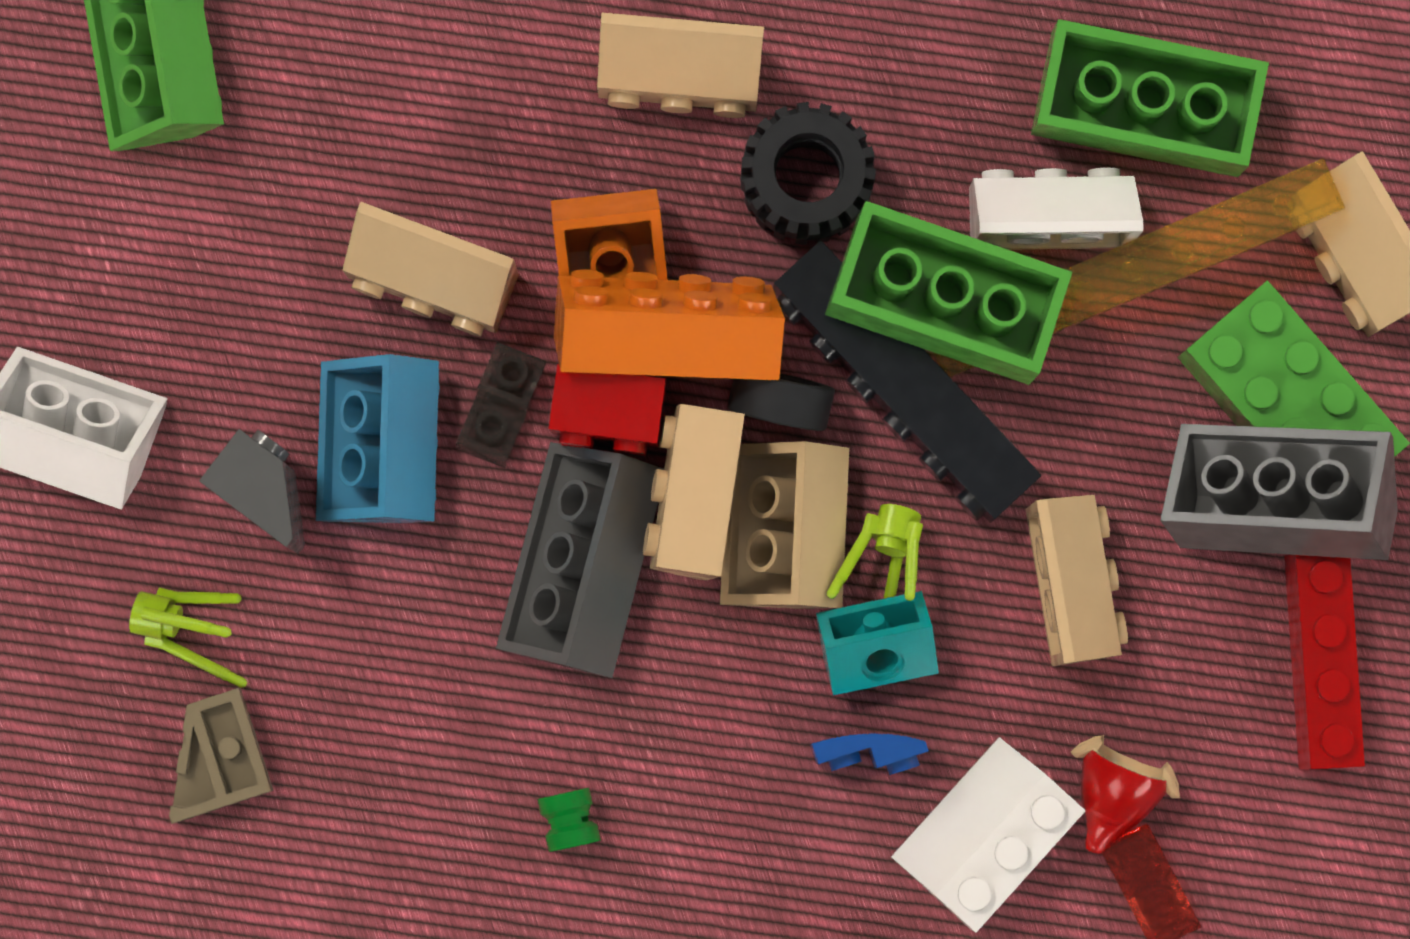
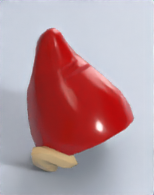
(1118, 791)

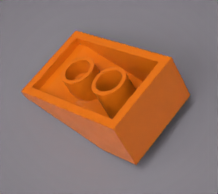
(610, 234)

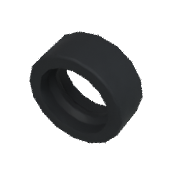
(784, 401)

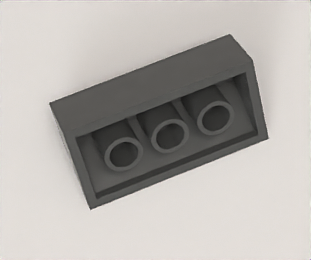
(1283, 491)
(580, 559)

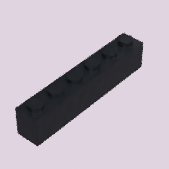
(913, 392)

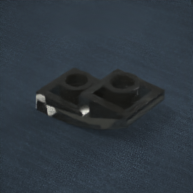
(501, 405)

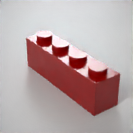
(1324, 662)

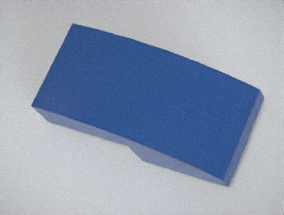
(894, 751)

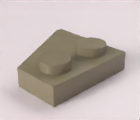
(218, 757)

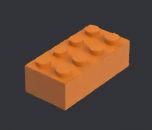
(668, 326)

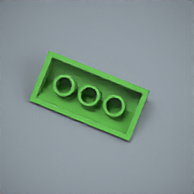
(153, 70)

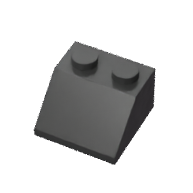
(259, 485)

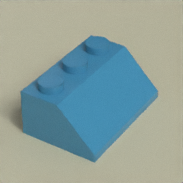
(377, 440)

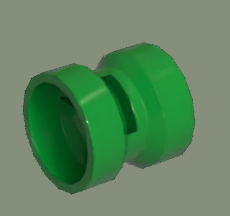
(569, 819)

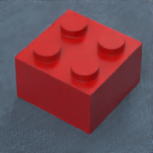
(608, 409)

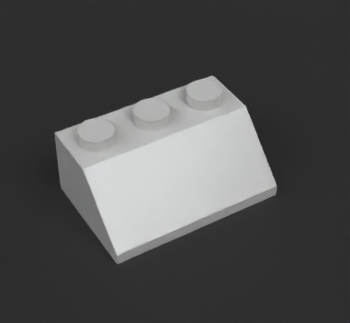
(1055, 209)
(75, 427)
(988, 834)

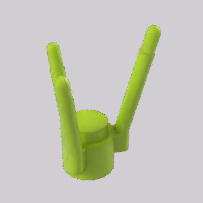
(896, 535)
(159, 617)

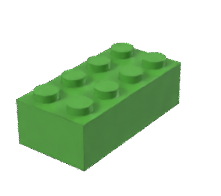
(1149, 98)
(948, 293)
(1277, 373)

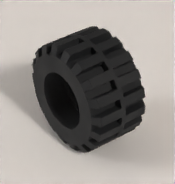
(814, 129)

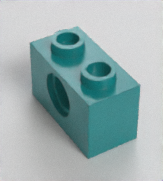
(877, 643)

